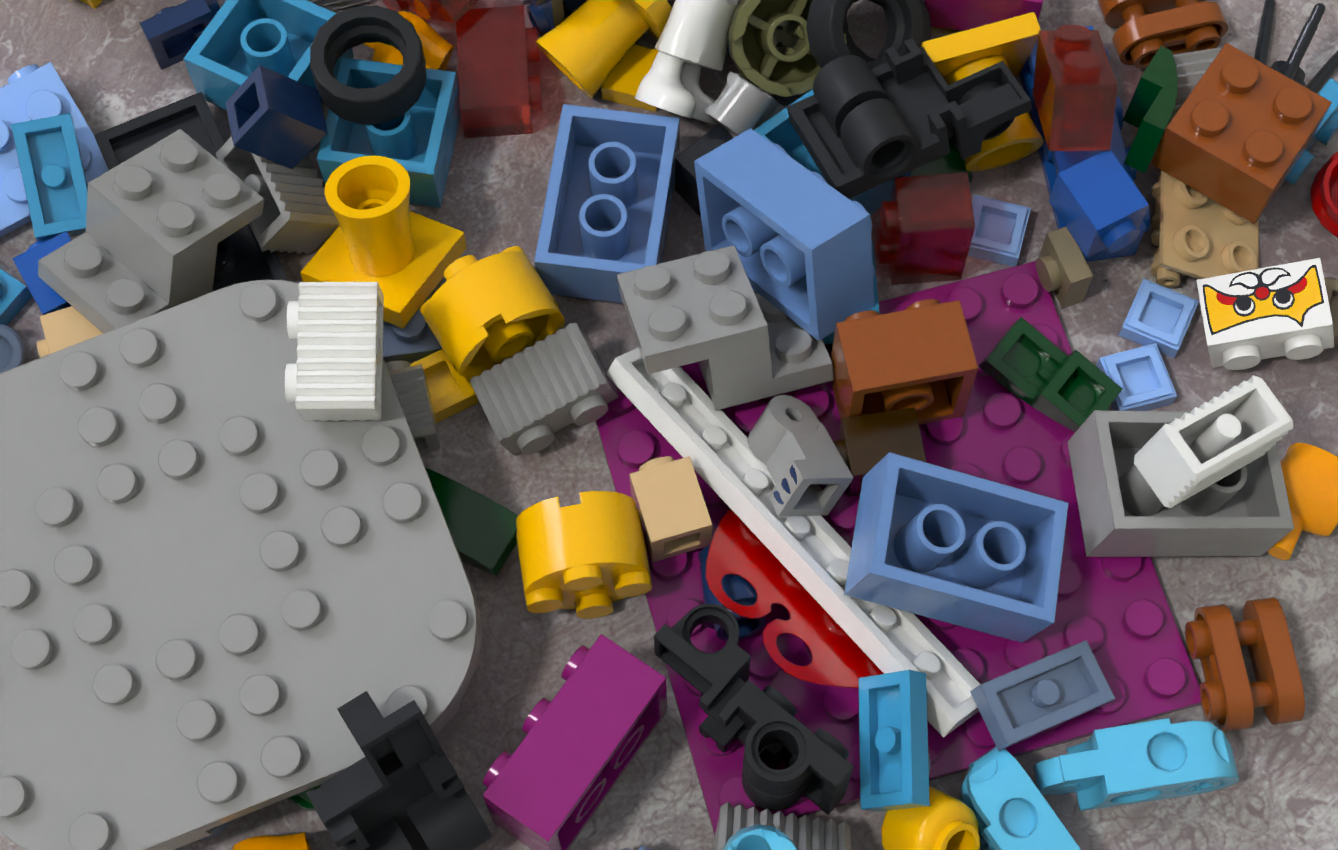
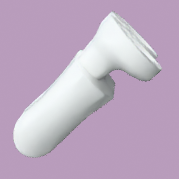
(690, 40)

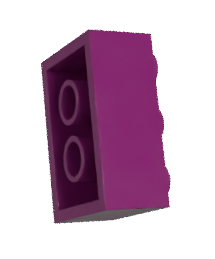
(575, 746)

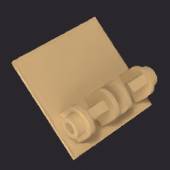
(1198, 235)

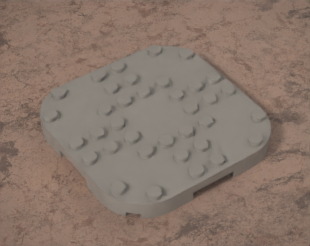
(205, 580)

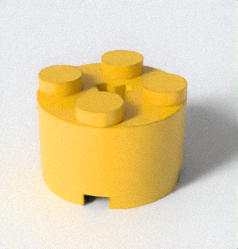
(490, 310)
(582, 554)

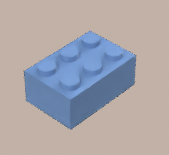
(606, 200)
(792, 231)
(957, 548)

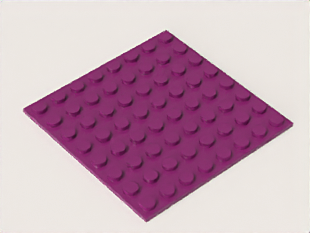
(1000, 439)

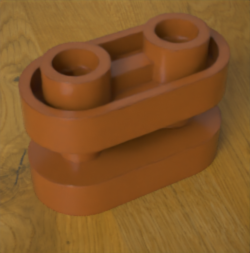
(1173, 24)
(1227, 691)

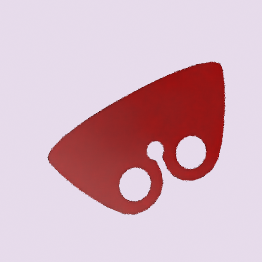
(835, 655)

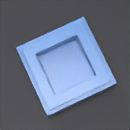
(998, 230)
(1159, 317)
(1141, 377)

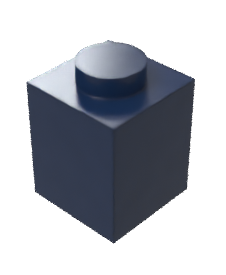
(276, 117)

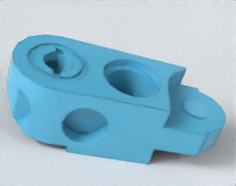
(1141, 764)
(1011, 807)

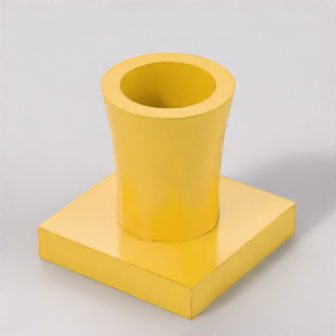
(598, 37)
(979, 48)
(383, 238)

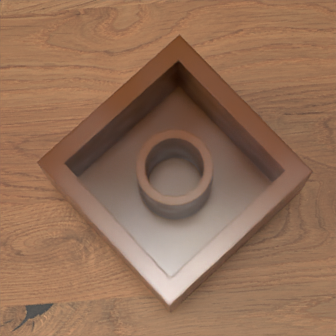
(1240, 132)
(904, 362)

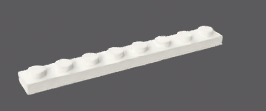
(801, 543)

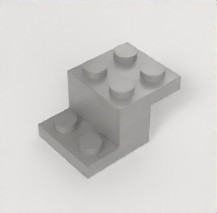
(150, 233)
(709, 315)

